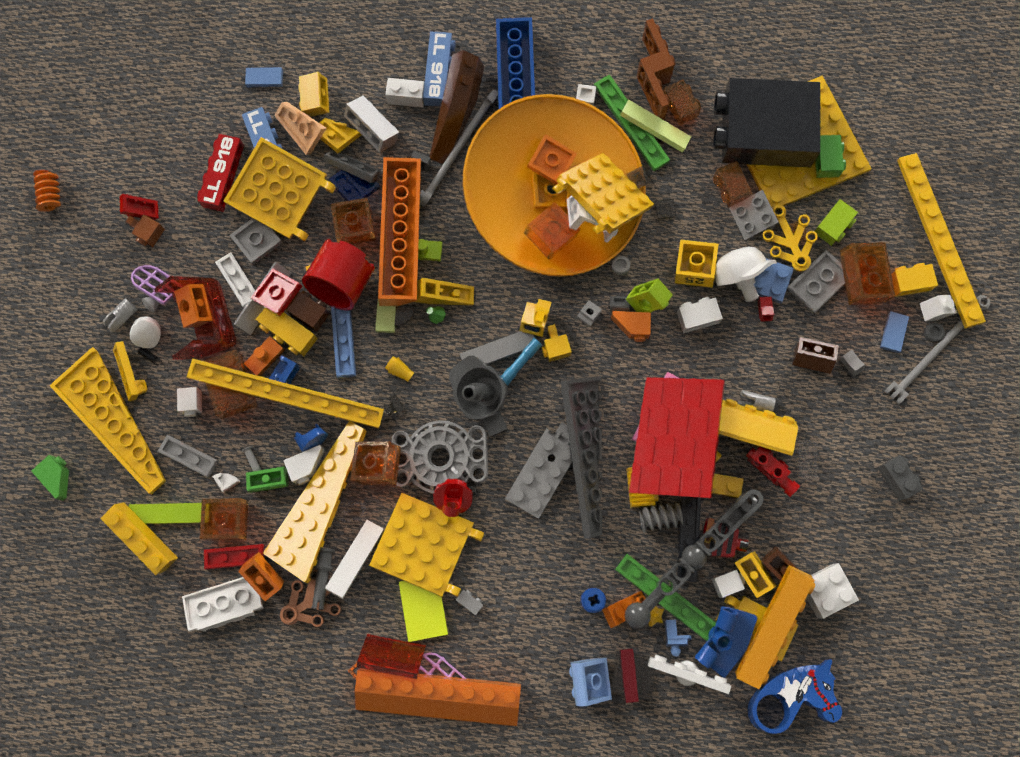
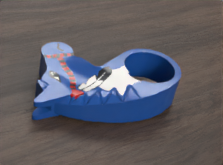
(797, 685)

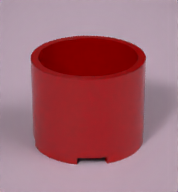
(338, 274)

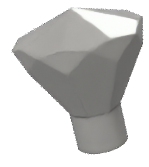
(152, 304)

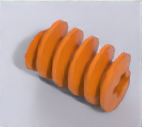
(46, 190)

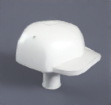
(740, 268)

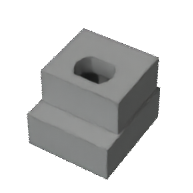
(585, 317)

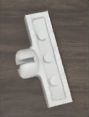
(689, 673)

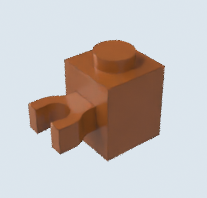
(146, 230)

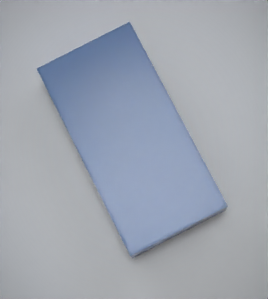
(264, 77)
(894, 332)

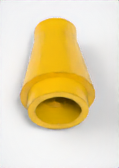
(399, 368)

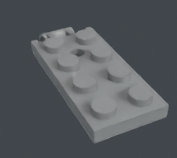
(539, 476)

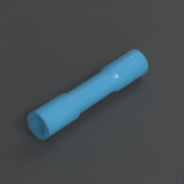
(527, 353)

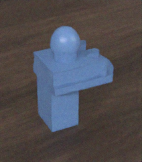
(672, 639)

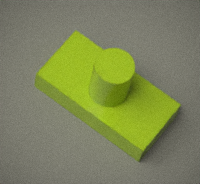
(429, 250)

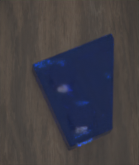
(352, 187)

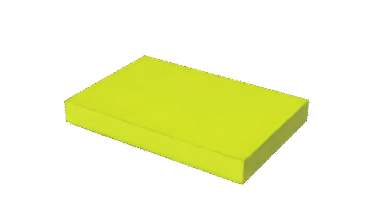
(422, 612)

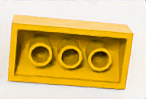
(758, 427)

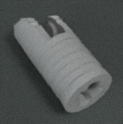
(119, 315)
(760, 401)

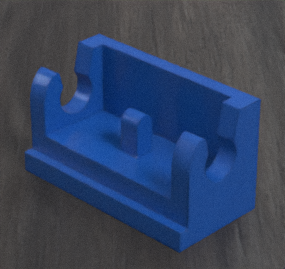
(285, 370)

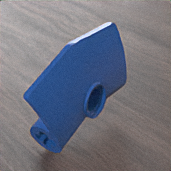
(736, 631)

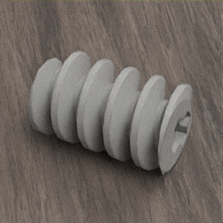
(661, 516)

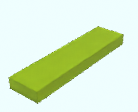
(168, 513)

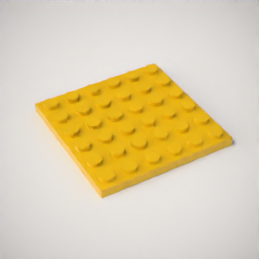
(789, 184)

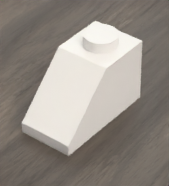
(304, 464)

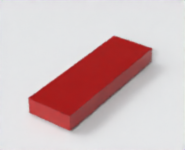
(230, 556)

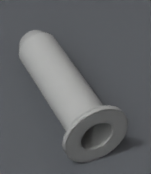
(251, 458)

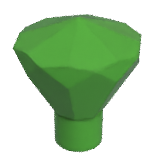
(436, 314)

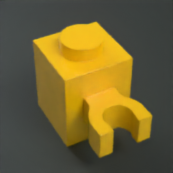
(557, 346)

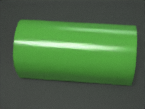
(267, 479)

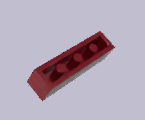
(629, 675)

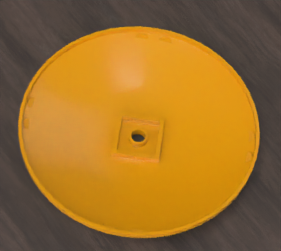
(508, 195)

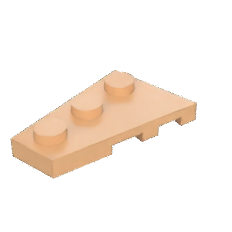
(301, 127)

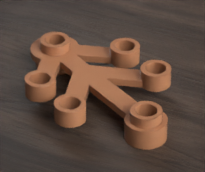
(307, 603)

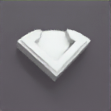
(225, 481)

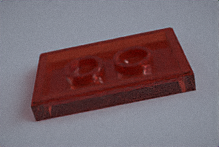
(391, 656)

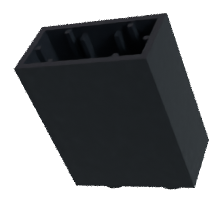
(768, 122)

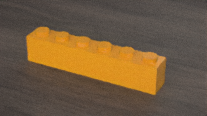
(774, 627)

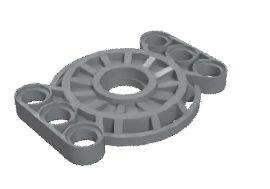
(460, 451)

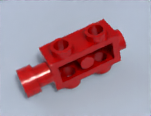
(770, 466)

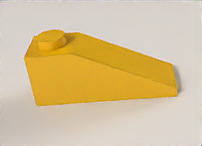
(444, 293)

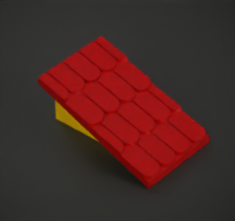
(678, 437)

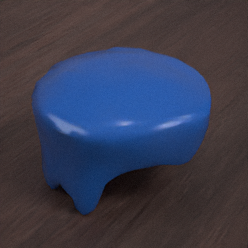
(311, 438)

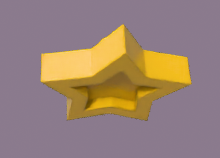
(656, 616)

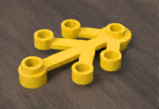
(791, 241)

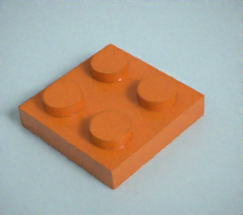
(551, 159)

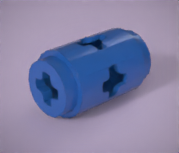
(599, 596)

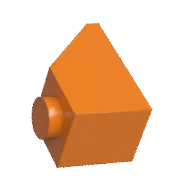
(634, 324)

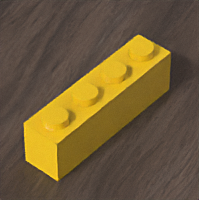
(139, 538)

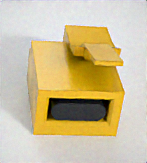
(535, 317)

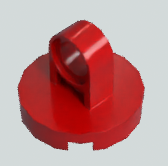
(452, 497)

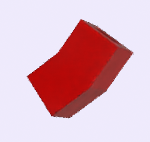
(765, 309)

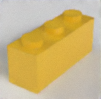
(287, 331)

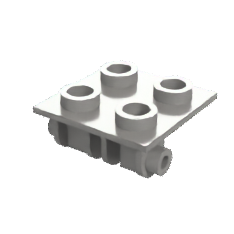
(754, 215)

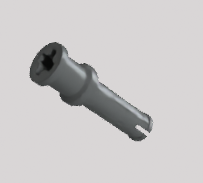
(323, 568)

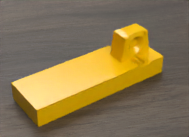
(132, 387)

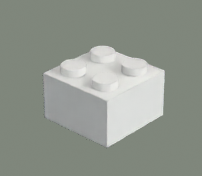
(831, 591)

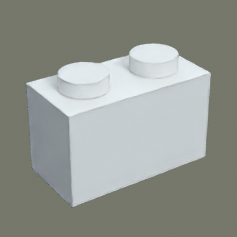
(405, 92)
(699, 315)

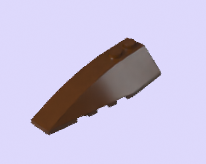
(457, 103)

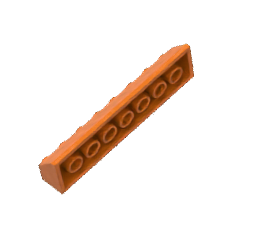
(399, 231)
(438, 697)

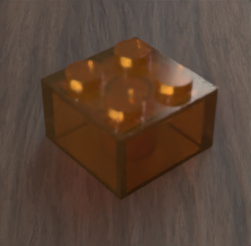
(353, 221)
(551, 231)
(375, 463)
(224, 519)

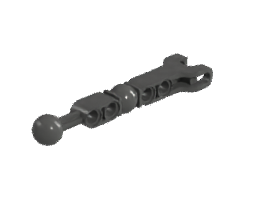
(695, 557)

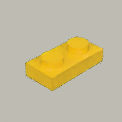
(727, 485)

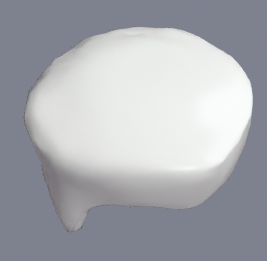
(145, 332)

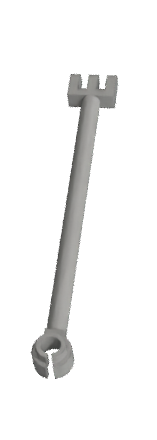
(425, 196)
(900, 389)

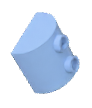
(590, 681)

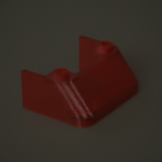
(212, 336)

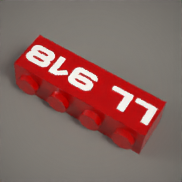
(220, 172)

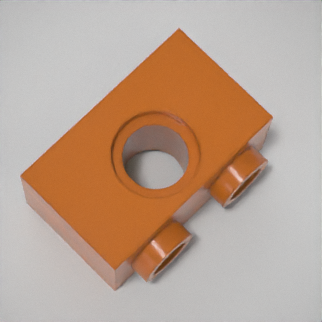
(193, 305)
(261, 576)

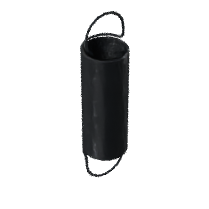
(148, 355)

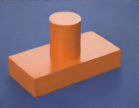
(264, 356)

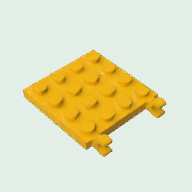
(277, 189)
(604, 193)
(423, 545)

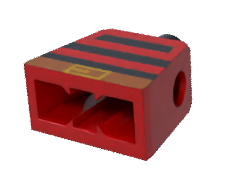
(729, 546)

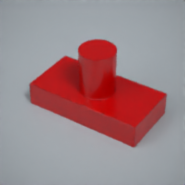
(138, 206)

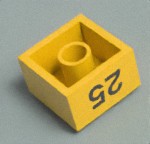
(696, 263)

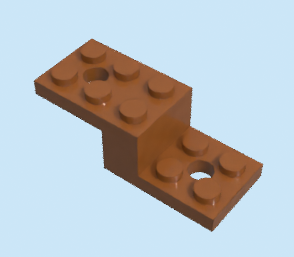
(655, 69)

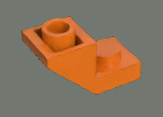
(616, 612)

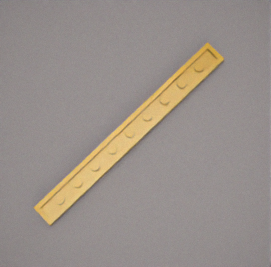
(941, 241)
(284, 393)

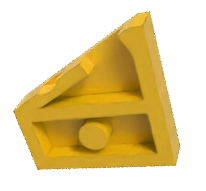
(338, 135)

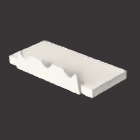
(220, 605)

